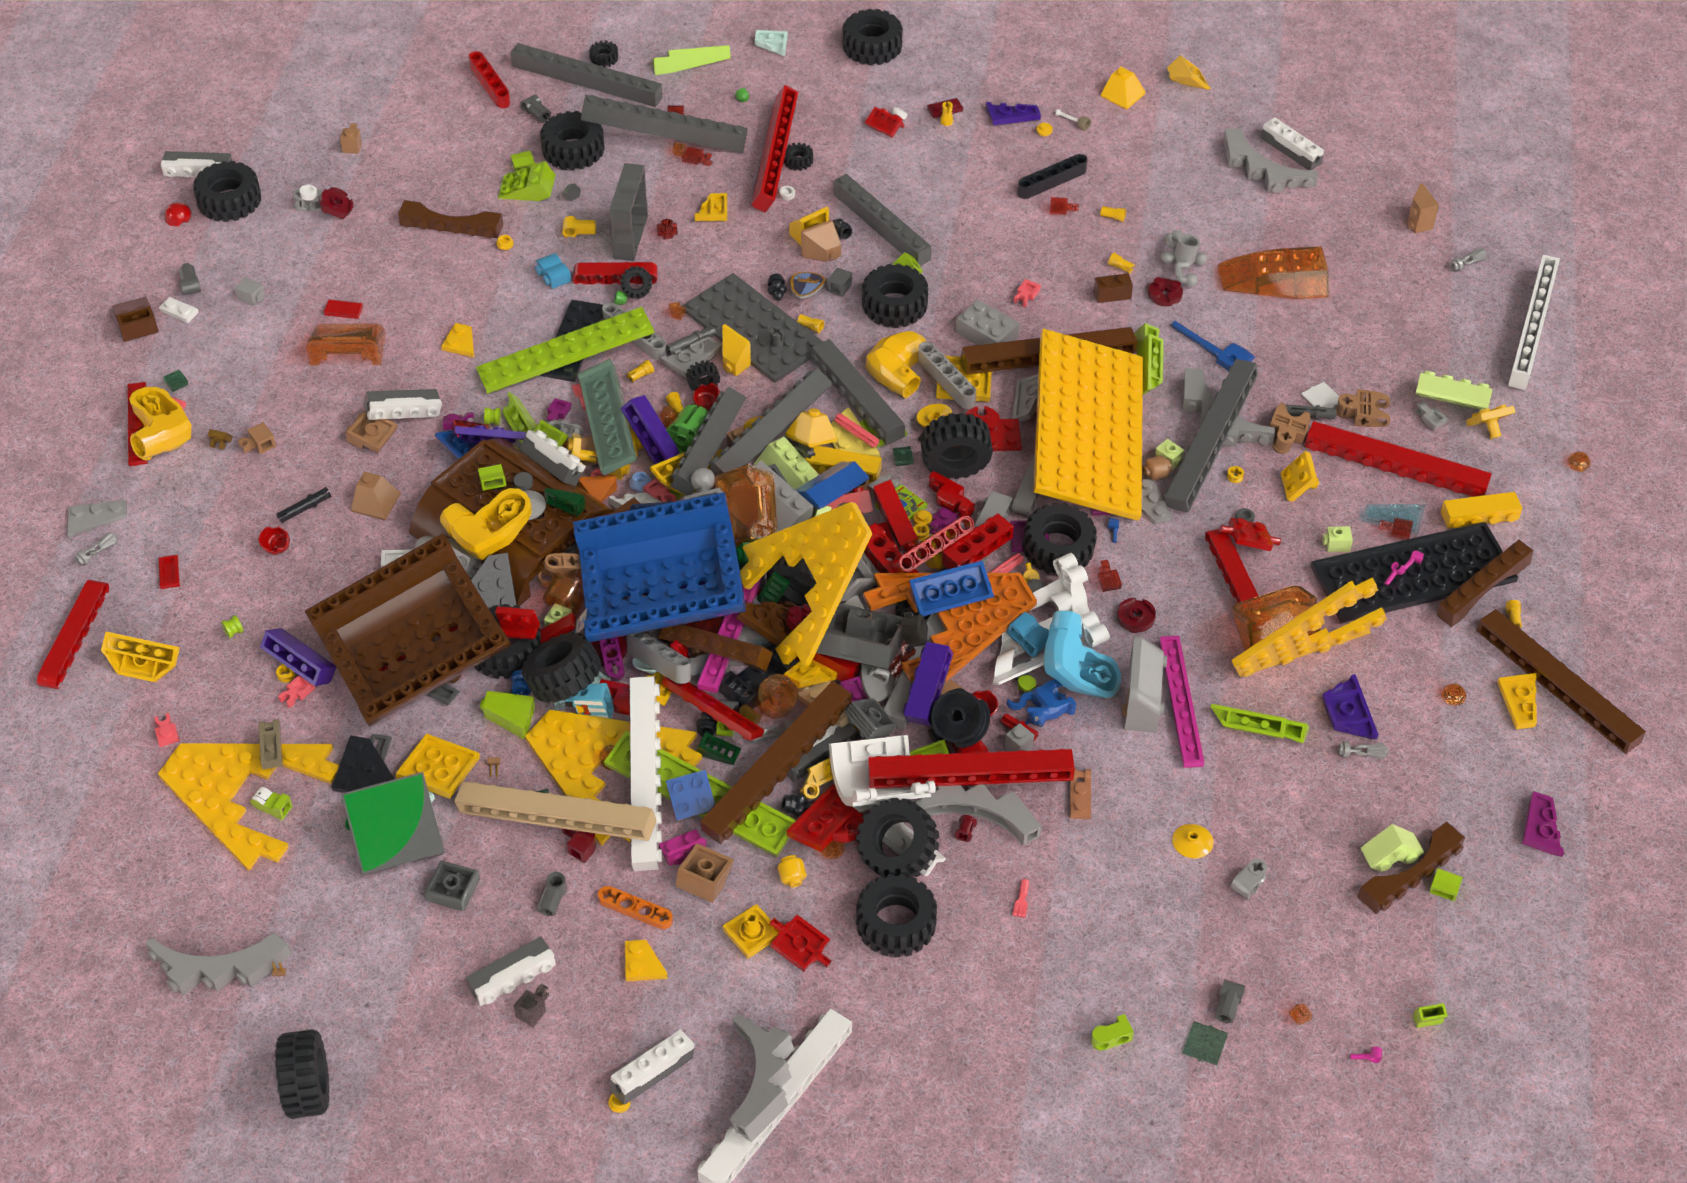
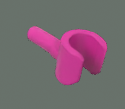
(1415, 557)
(1395, 572)
(1374, 1056)

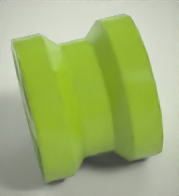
(492, 416)
(232, 626)

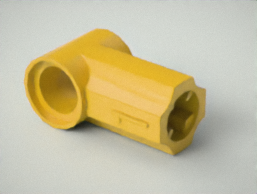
(573, 226)

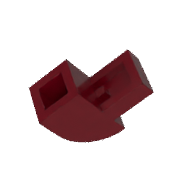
(581, 844)

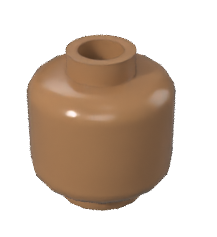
(1157, 468)

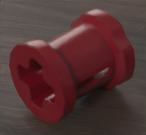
(965, 828)

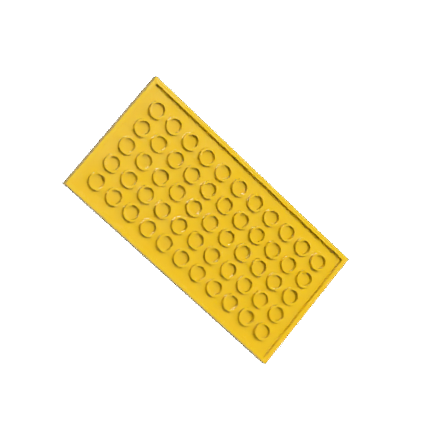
(1089, 425)

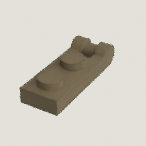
(270, 744)

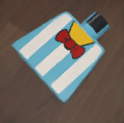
(593, 701)

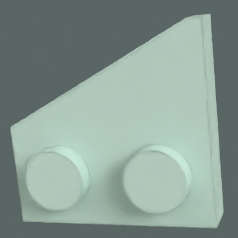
(772, 40)

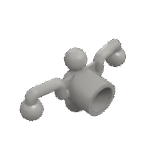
(1185, 254)

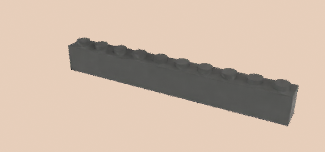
(586, 75)
(664, 123)
(773, 423)
(1211, 435)

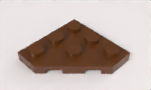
(767, 619)

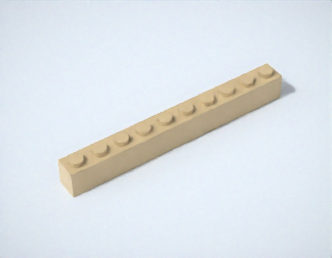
(556, 810)

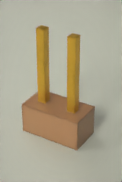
(494, 761)
(278, 971)

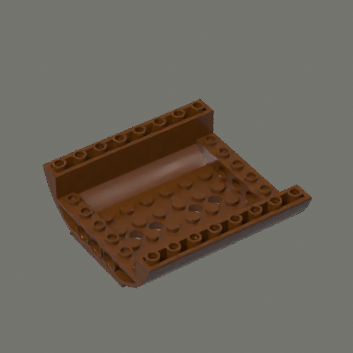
(538, 536)
(398, 615)

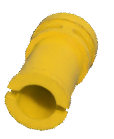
(947, 117)
(1119, 213)
(1117, 261)
(814, 324)
(643, 369)
(674, 401)
(1513, 609)

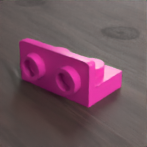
(678, 848)

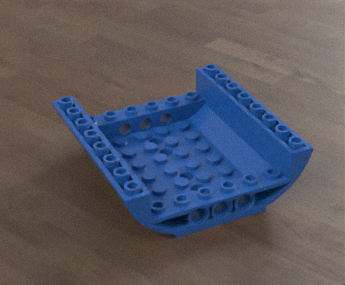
(656, 554)

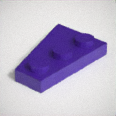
(1007, 114)

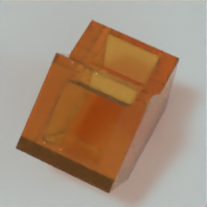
(679, 148)
(677, 311)
(1302, 1009)

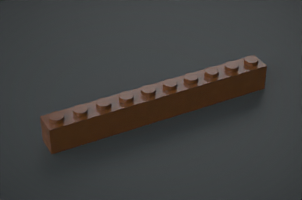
(1026, 352)
(1561, 681)
(776, 762)

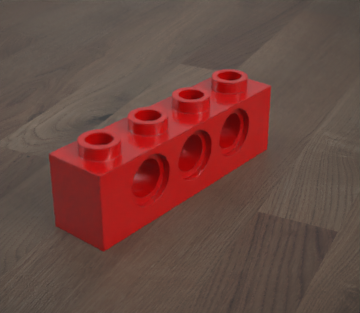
(978, 543)
(888, 549)

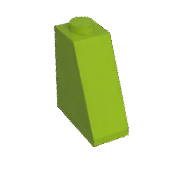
(509, 711)

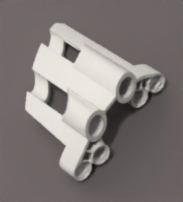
(1067, 595)

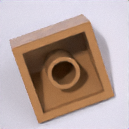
(1422, 211)
(704, 872)

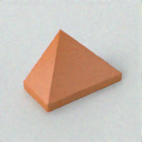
(599, 486)

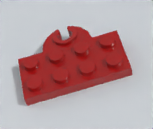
(1003, 432)
(826, 821)

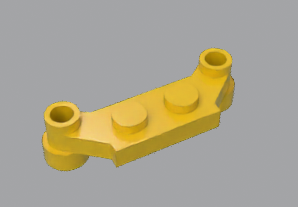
(817, 776)

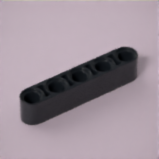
(1052, 176)

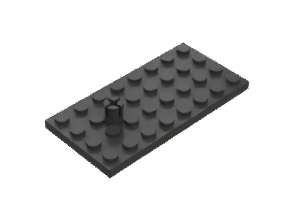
(775, 338)

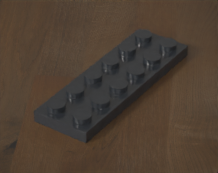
(578, 315)

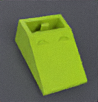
(528, 183)

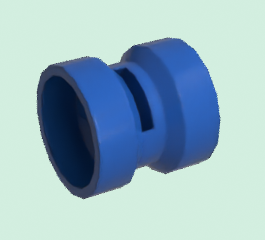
(519, 684)

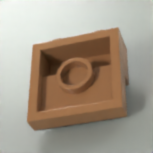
(370, 433)

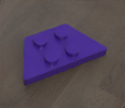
(478, 433)
(1349, 709)

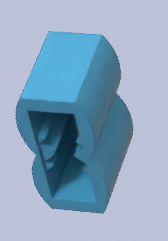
(553, 270)
(1028, 634)

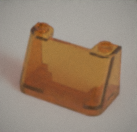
(346, 339)
(750, 502)
(1269, 612)

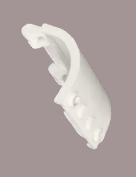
(851, 776)

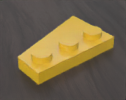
(1520, 699)

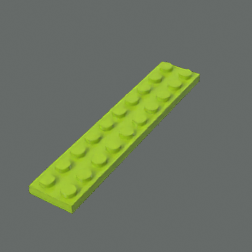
(564, 350)
(763, 827)

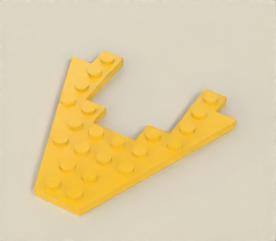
(831, 550)
(1293, 640)
(571, 749)
(212, 773)

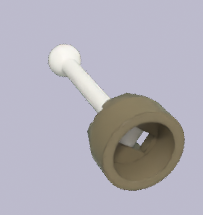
(1083, 122)

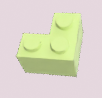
(1392, 846)

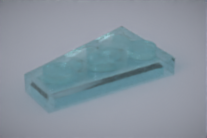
(1387, 512)

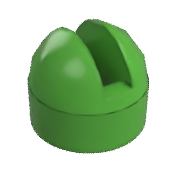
(742, 95)
(620, 298)

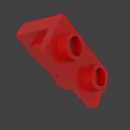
(884, 121)
(518, 622)

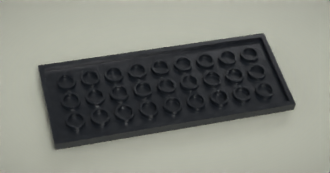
(1447, 564)

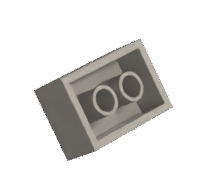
(986, 325)

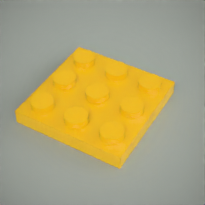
(980, 381)
(442, 762)

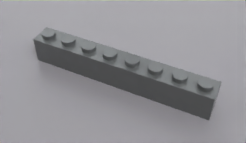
(881, 219)
(858, 392)
(709, 440)

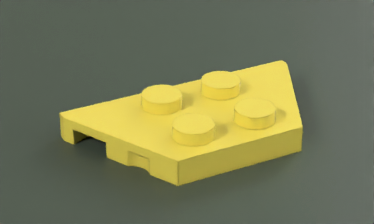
(849, 442)

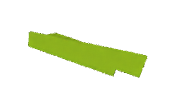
(689, 58)
(1151, 349)
(518, 416)
(1261, 723)

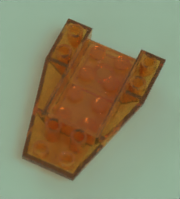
(1278, 273)

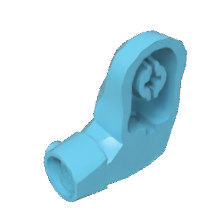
(1075, 665)

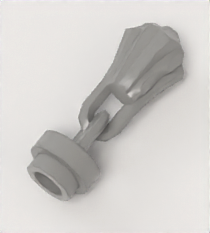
(1477, 255)
(107, 541)
(787, 723)
(1374, 750)

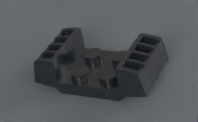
(745, 686)

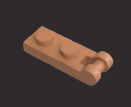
(1080, 795)

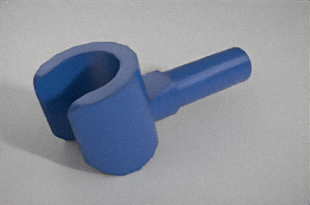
(1114, 524)

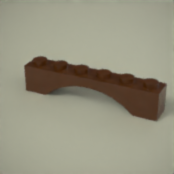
(481, 224)
(1463, 599)
(719, 645)
(1382, 890)

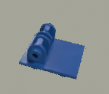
(690, 794)

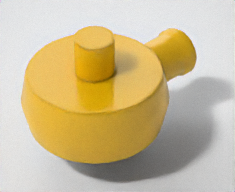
(1030, 573)

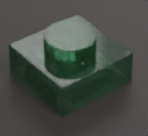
(175, 380)
(903, 456)

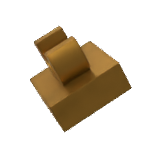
(219, 436)
(750, 714)

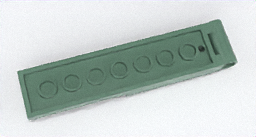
(607, 422)

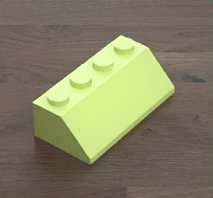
(1453, 391)
(789, 462)

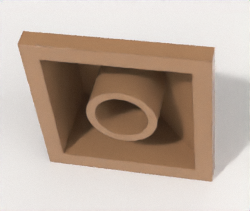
(821, 242)
(374, 496)

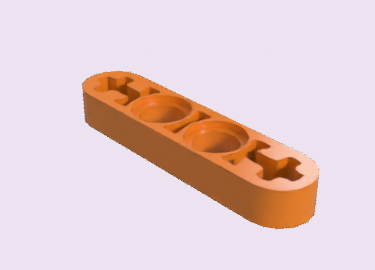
(637, 905)

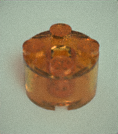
(565, 592)
(786, 691)

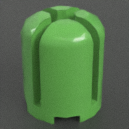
(686, 426)

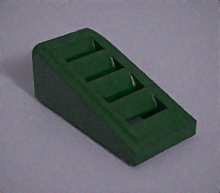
(566, 501)
(772, 591)
(710, 753)

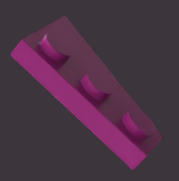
(1541, 826)

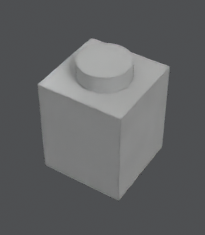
(249, 291)
(1019, 739)

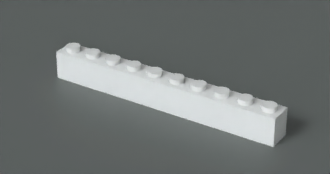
(1534, 322)
(644, 767)
(804, 1065)

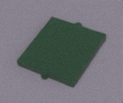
(1205, 1043)

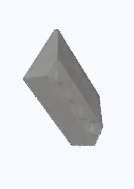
(790, 505)

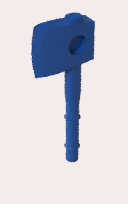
(1224, 358)

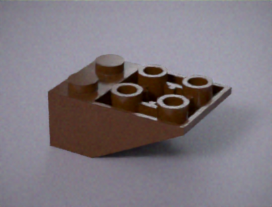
(135, 318)

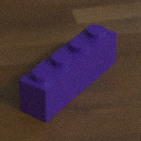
(649, 429)
(298, 656)
(928, 683)

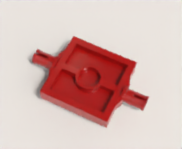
(1250, 534)
(800, 943)

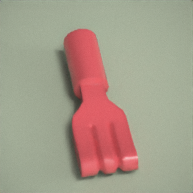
(578, 392)
(1021, 905)

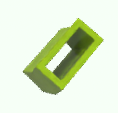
(522, 160)
(492, 477)
(1446, 884)
(1421, 1012)

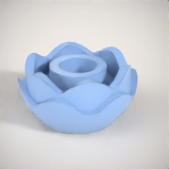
(639, 480)

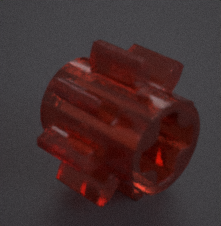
(667, 229)

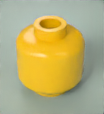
(792, 871)

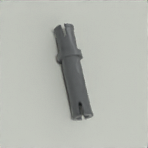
(685, 342)
(1317, 412)

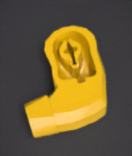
(892, 362)
(164, 423)
(491, 526)

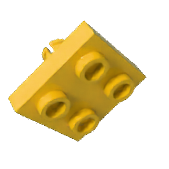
(1490, 417)
(574, 447)
(1299, 476)
(751, 931)

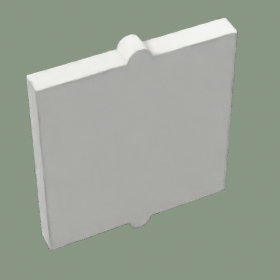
(1321, 395)

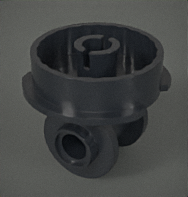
(960, 718)

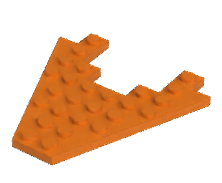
(967, 627)

